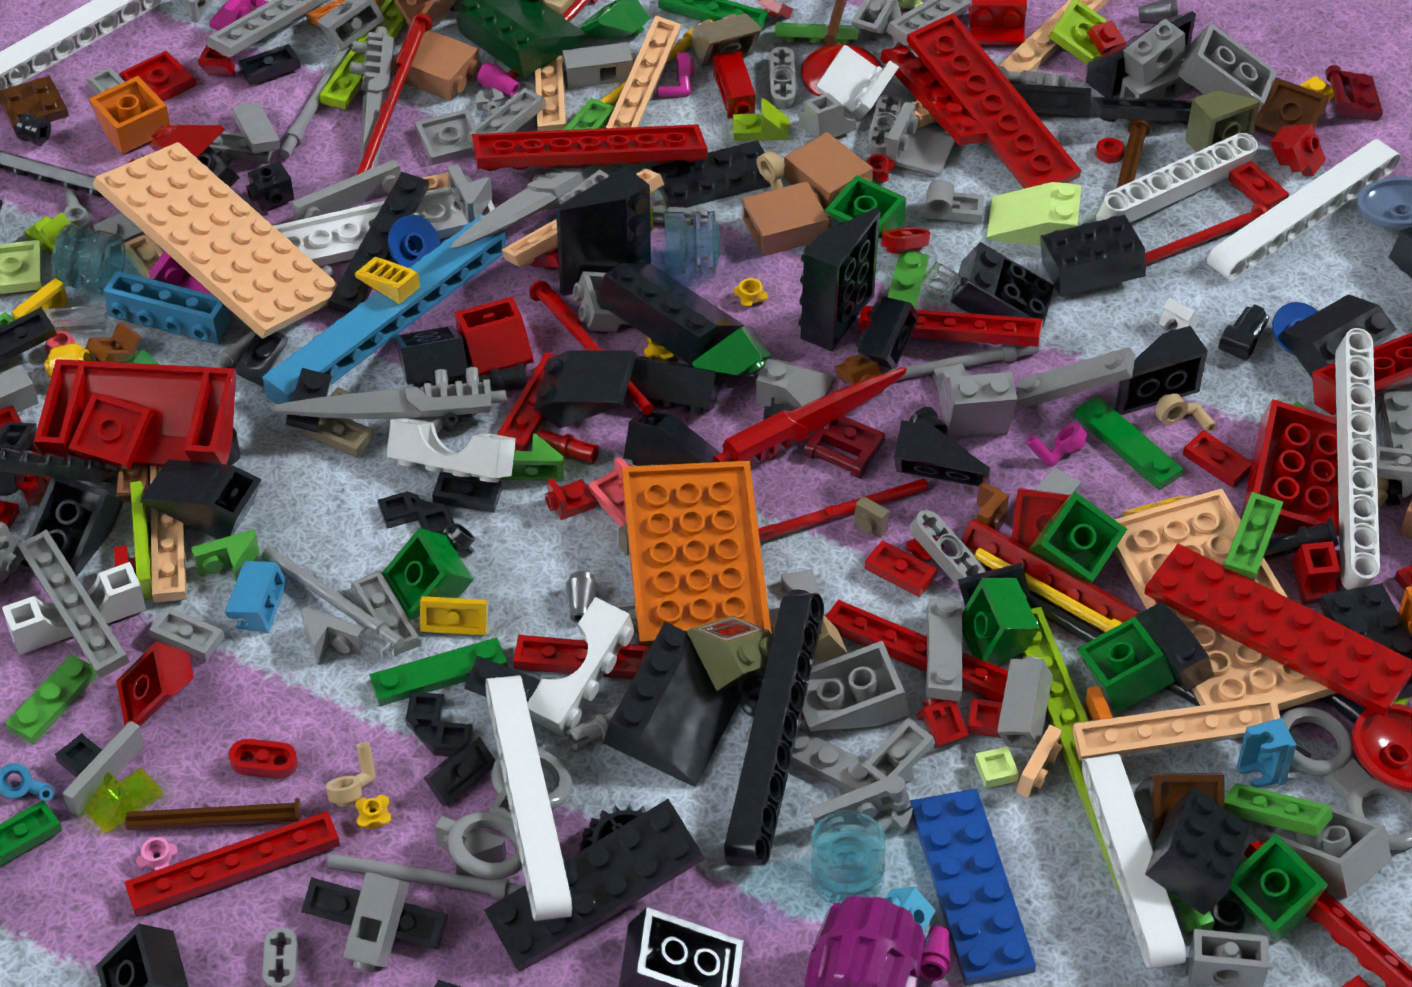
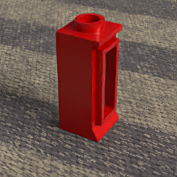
(734, 83)

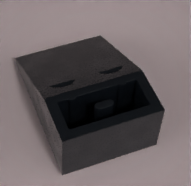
(1000, 286)
(664, 441)
(203, 495)

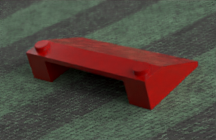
(187, 402)

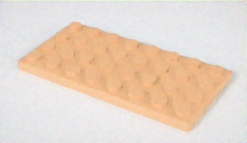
(218, 238)
(1208, 527)

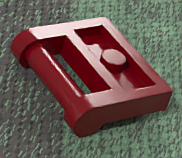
(1361, 92)
(849, 437)

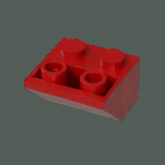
(494, 336)

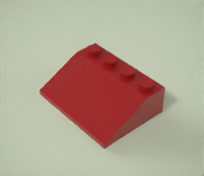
(1296, 465)

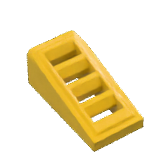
(397, 292)

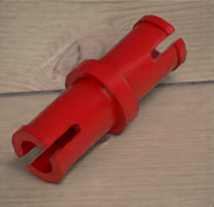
(570, 447)

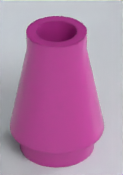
(495, 77)
(935, 954)

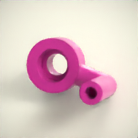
(684, 68)
(1068, 440)

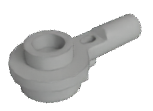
(75, 212)

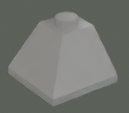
(790, 384)

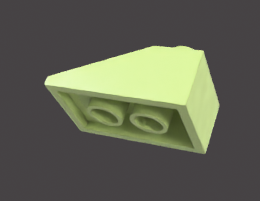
(1033, 212)

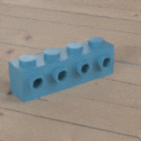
(166, 307)

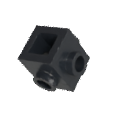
(219, 165)
(270, 186)

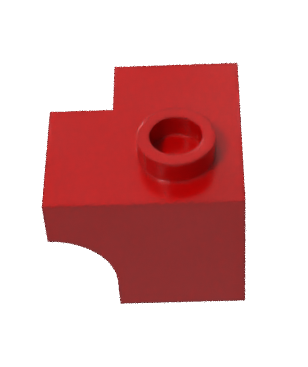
(1298, 148)
(1316, 570)

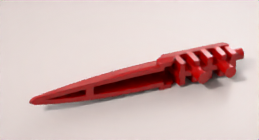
(764, 437)

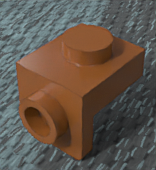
(115, 348)
(857, 369)
(993, 504)

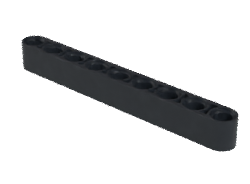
(774, 731)

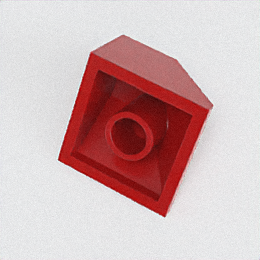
(153, 682)

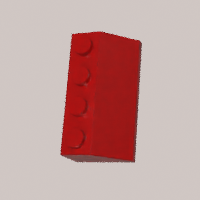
(1391, 372)

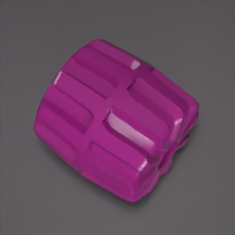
(866, 946)

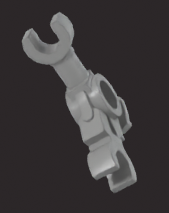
(1035, 78)

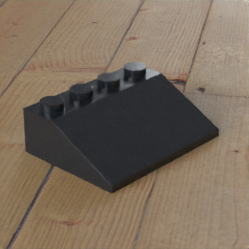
(604, 228)
(838, 279)
(665, 310)
(672, 710)

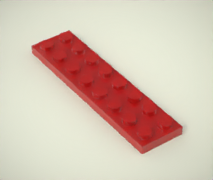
(993, 102)
(588, 146)
(1281, 629)

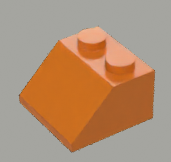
(129, 114)

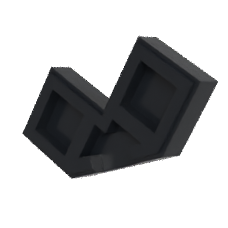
(409, 507)
(425, 722)

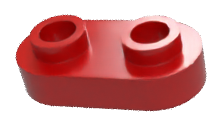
(905, 238)
(264, 758)

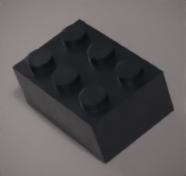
(1093, 255)
(1198, 851)

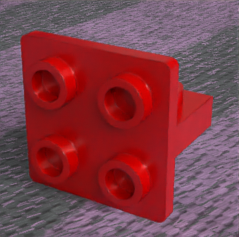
(998, 21)

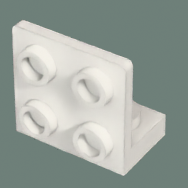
(855, 81)

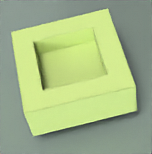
(996, 767)

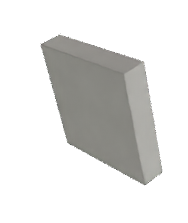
(446, 136)

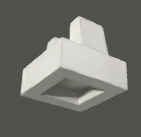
(1178, 313)

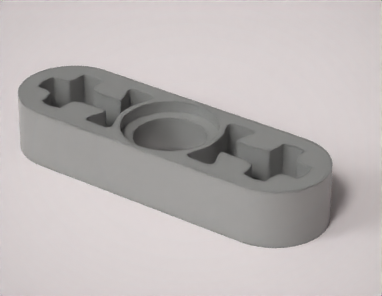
(786, 70)
(881, 116)
(926, 538)

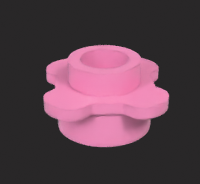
(156, 846)

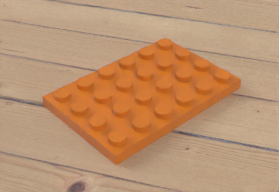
(693, 545)

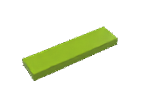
(141, 539)

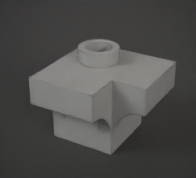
(826, 115)

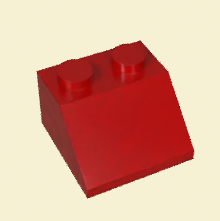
(192, 137)

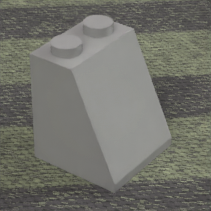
(977, 404)

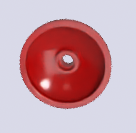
(819, 61)
(1386, 745)

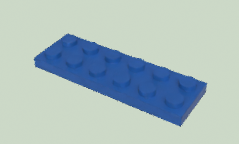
(972, 887)

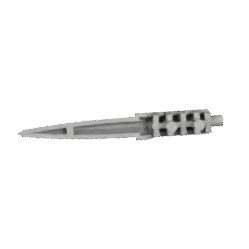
(376, 77)
(538, 196)
(409, 402)

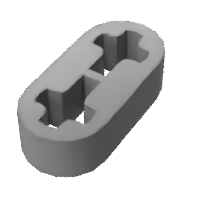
(288, 961)

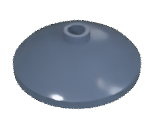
(1387, 203)

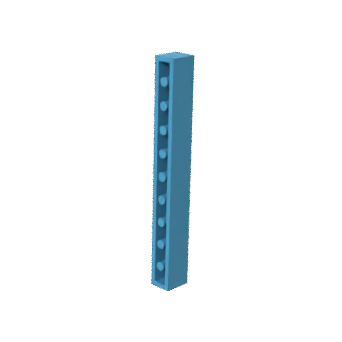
(379, 317)

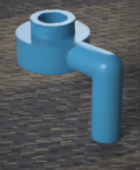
(27, 784)

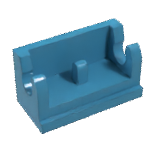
(256, 595)
(1269, 750)

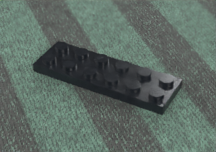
(600, 883)

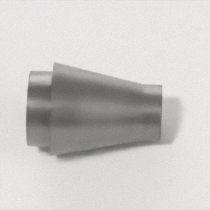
(1158, 11)
(581, 592)

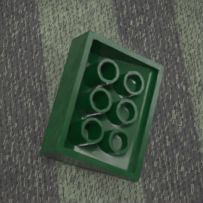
(517, 32)

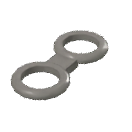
(1343, 772)
(500, 819)

